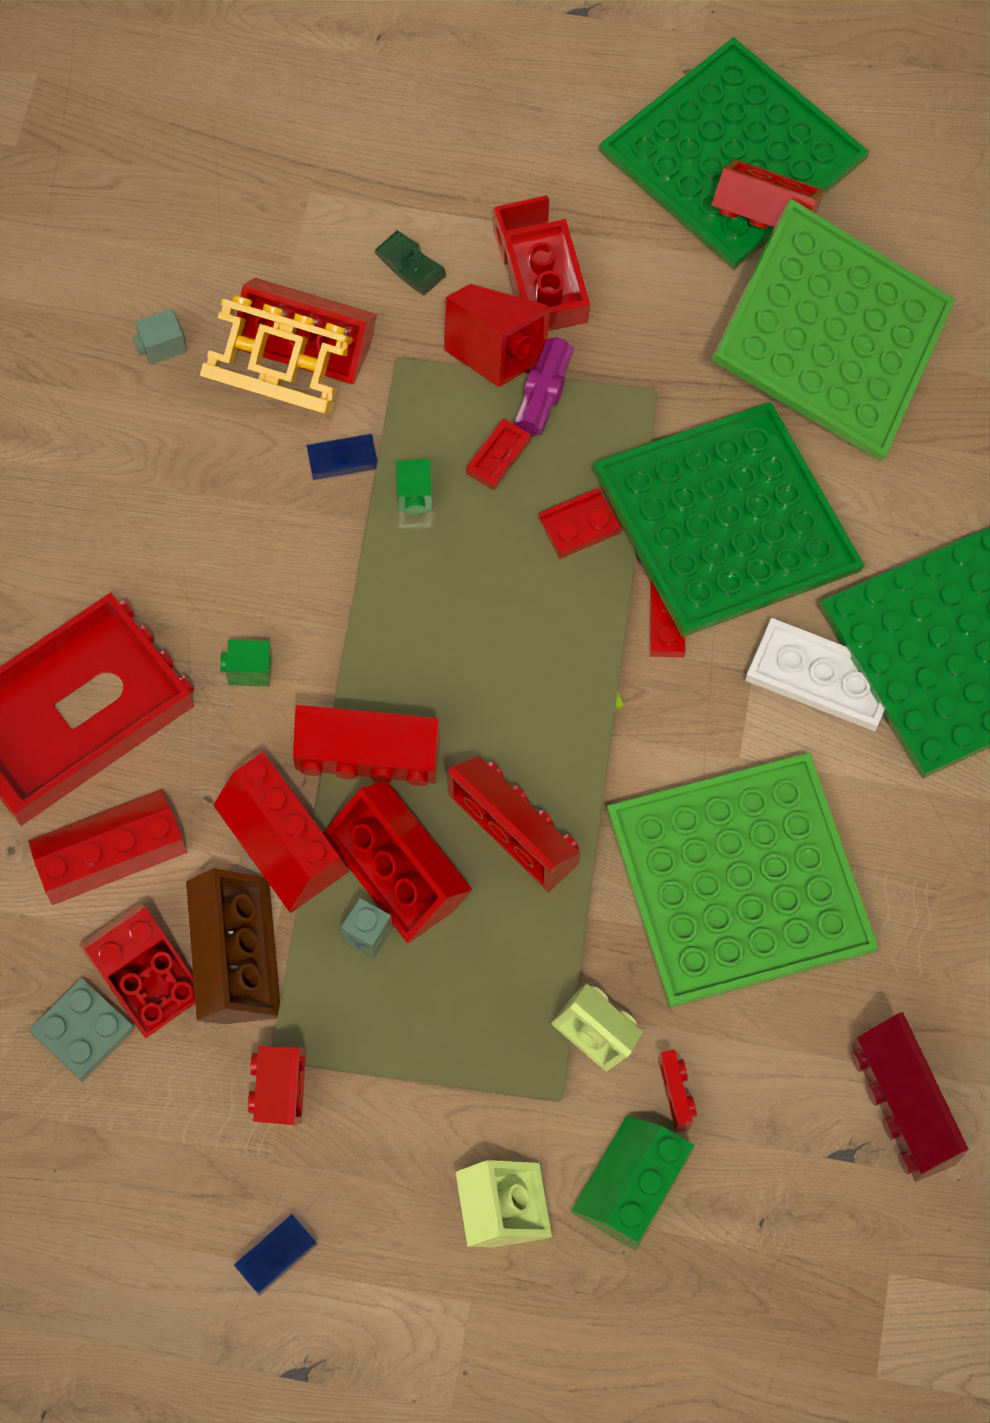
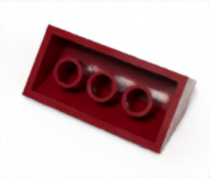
(908, 1098)

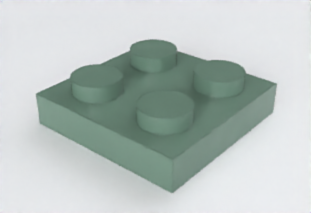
(82, 1030)

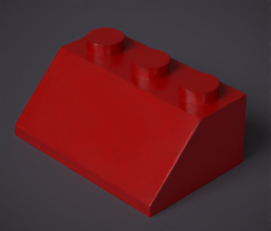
(761, 193)

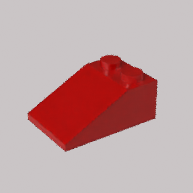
(548, 271)

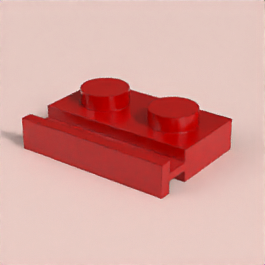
(579, 523)

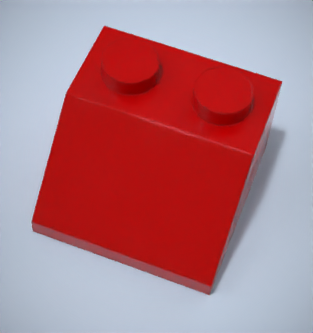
(278, 1085)

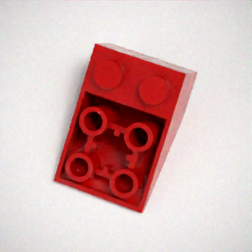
(141, 969)

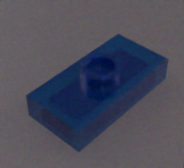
(342, 456)
(275, 1255)

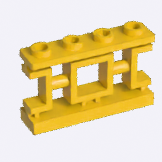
(270, 379)

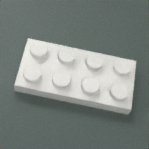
(814, 674)

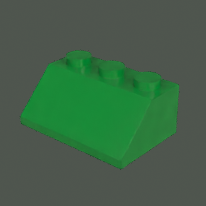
(633, 1180)

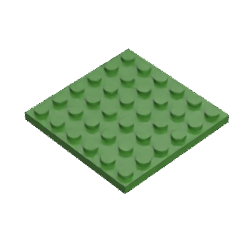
(834, 330)
(740, 880)

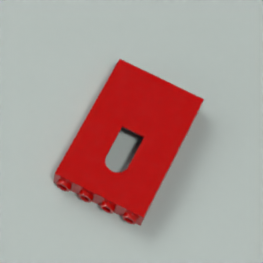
(38, 748)

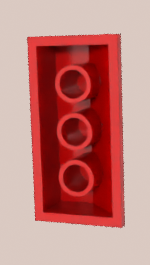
(358, 325)
(366, 745)
(512, 821)
(278, 833)
(106, 847)
(396, 860)

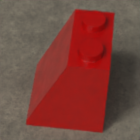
(495, 332)

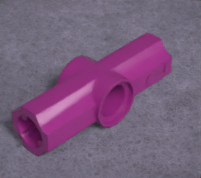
(544, 386)

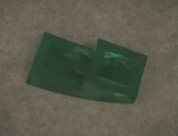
(409, 263)

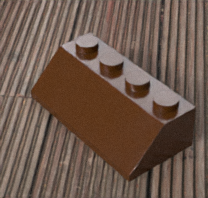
(232, 947)

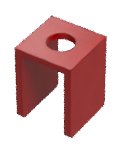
(519, 215)

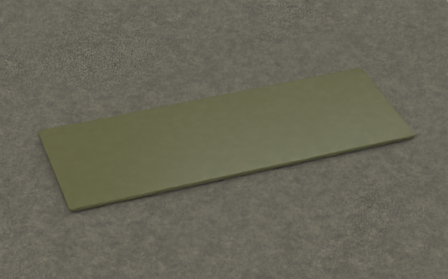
(522, 666)

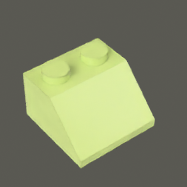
(598, 1027)
(503, 1203)

